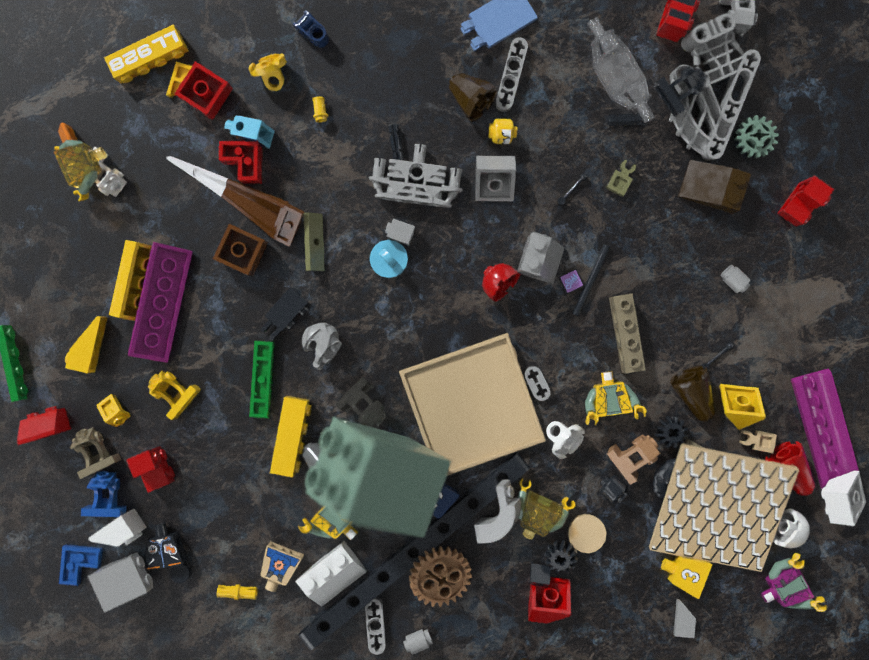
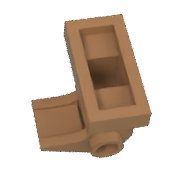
(646, 448)

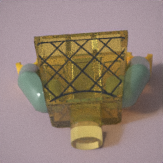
(79, 165)
(541, 514)

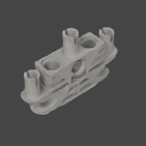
(411, 192)

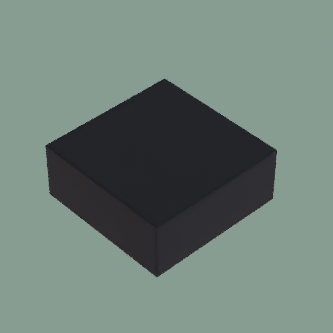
(539, 575)

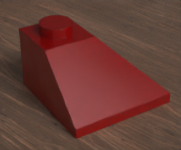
(550, 602)

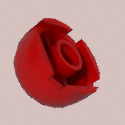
(498, 280)

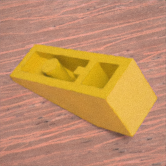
(85, 351)

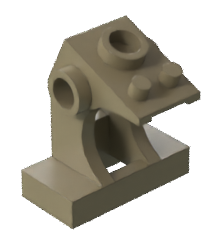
(93, 463)

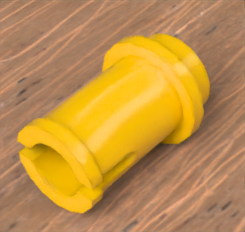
(319, 109)

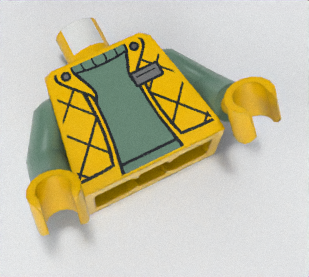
(611, 399)
(327, 525)

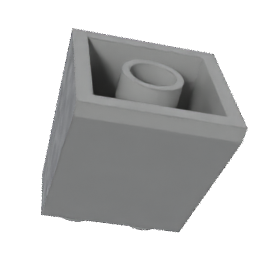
(540, 258)
(121, 581)

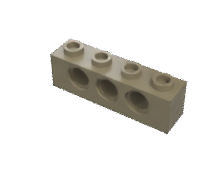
(627, 333)

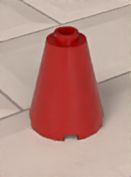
(795, 456)

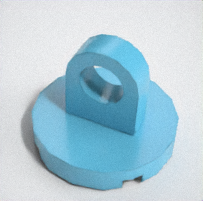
(388, 258)

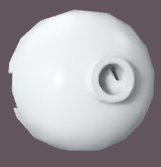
(792, 529)

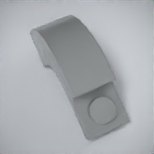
(494, 528)

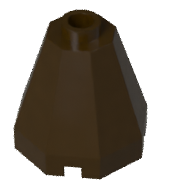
(472, 95)

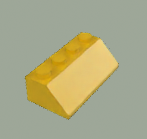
(130, 280)

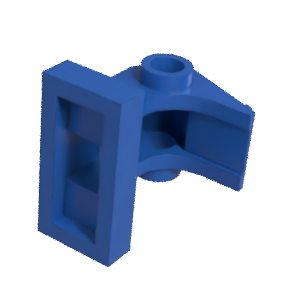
(104, 506)

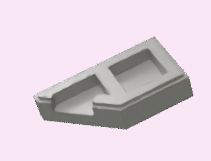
(684, 621)

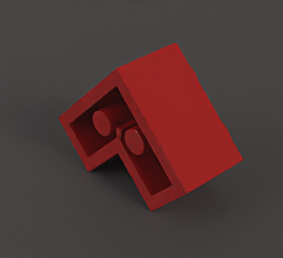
(247, 157)
(804, 198)
(152, 468)

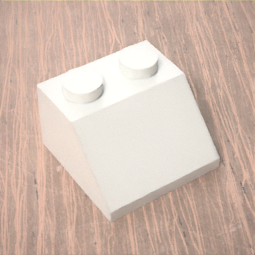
(844, 498)
(121, 530)

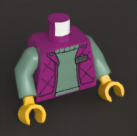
(790, 587)

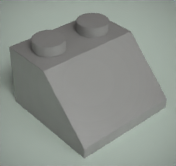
(495, 178)

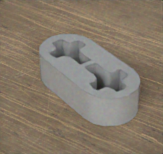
(541, 381)

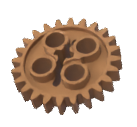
(432, 590)

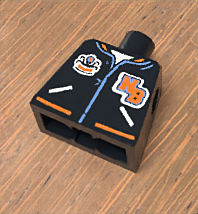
(164, 549)

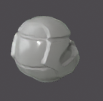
(322, 339)

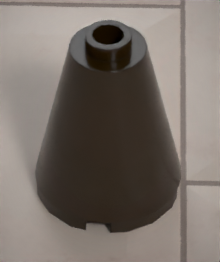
(695, 391)

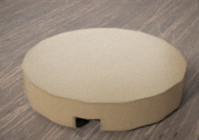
(586, 533)

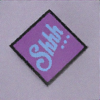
(571, 281)

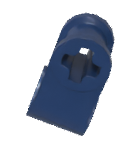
(309, 28)

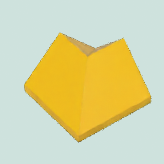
(742, 405)

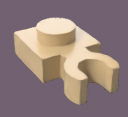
(761, 440)

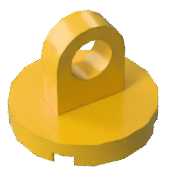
(268, 67)

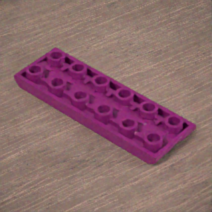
(824, 425)

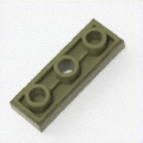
(314, 242)

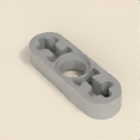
(381, 638)

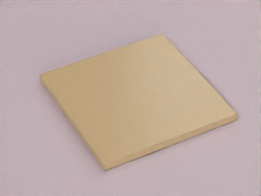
(473, 404)

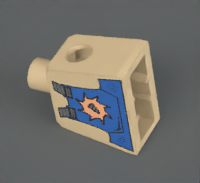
(279, 565)

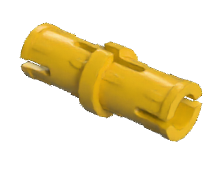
(237, 592)

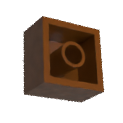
(240, 250)

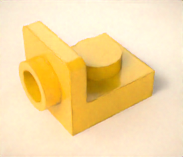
(112, 411)

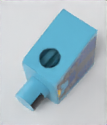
(250, 130)

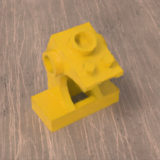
(161, 382)

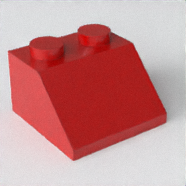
(43, 425)

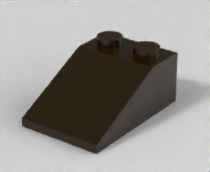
(714, 186)

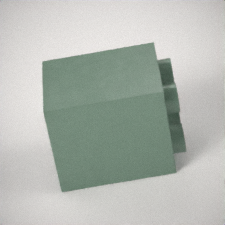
(377, 478)

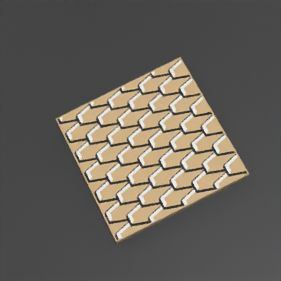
(722, 507)

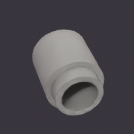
(735, 279)
(418, 641)

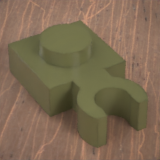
(620, 181)

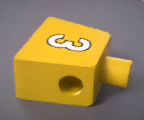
(687, 573)

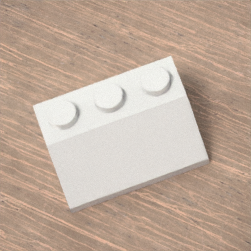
(331, 574)

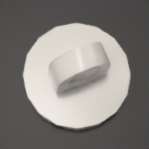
(567, 440)

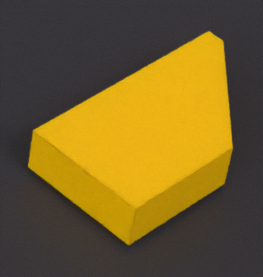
(178, 75)

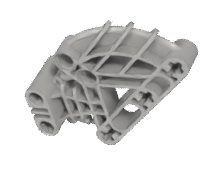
(711, 42)

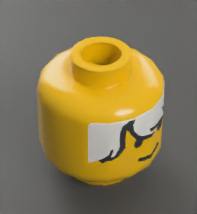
(502, 131)

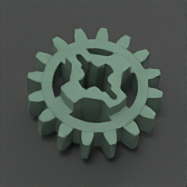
(761, 130)

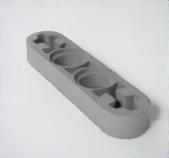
(511, 74)

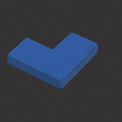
(75, 558)

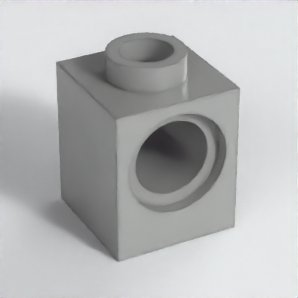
(400, 232)

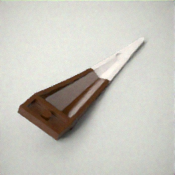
(268, 212)

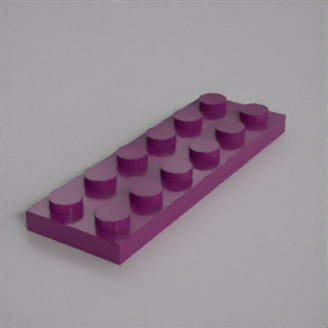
(160, 302)

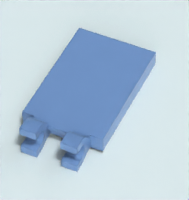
(498, 21)

